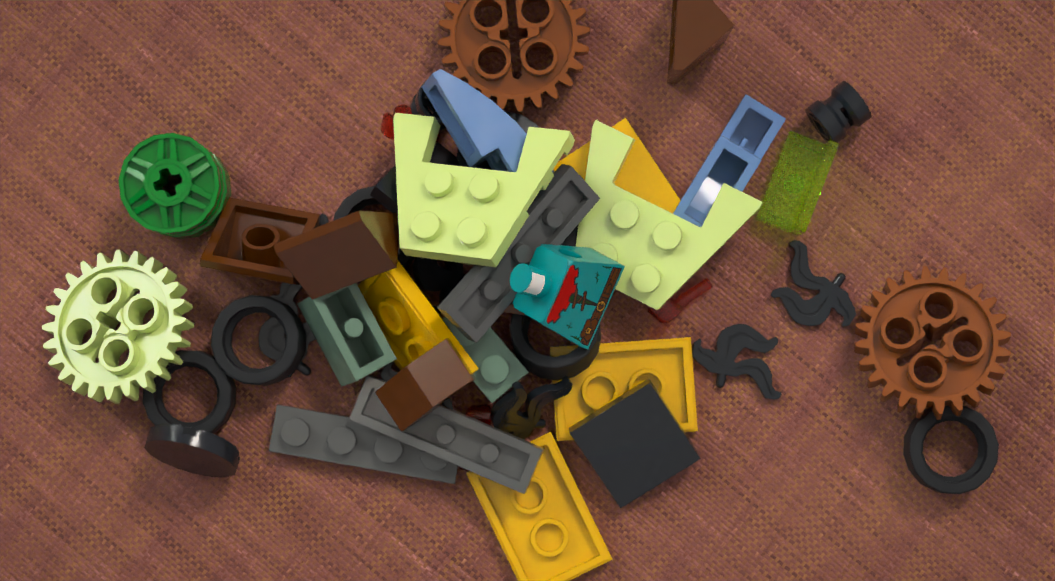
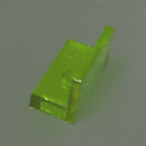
(796, 183)

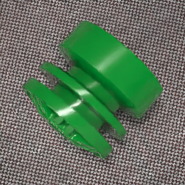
(197, 199)

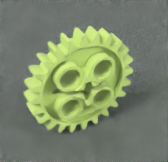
(149, 345)

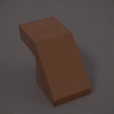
(425, 384)

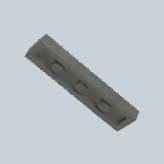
(487, 290)
(455, 439)
(346, 442)

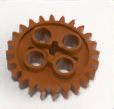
(555, 34)
(957, 374)

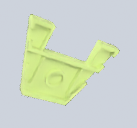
(466, 210)
(651, 242)

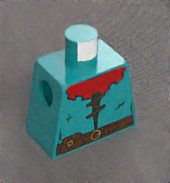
(566, 289)

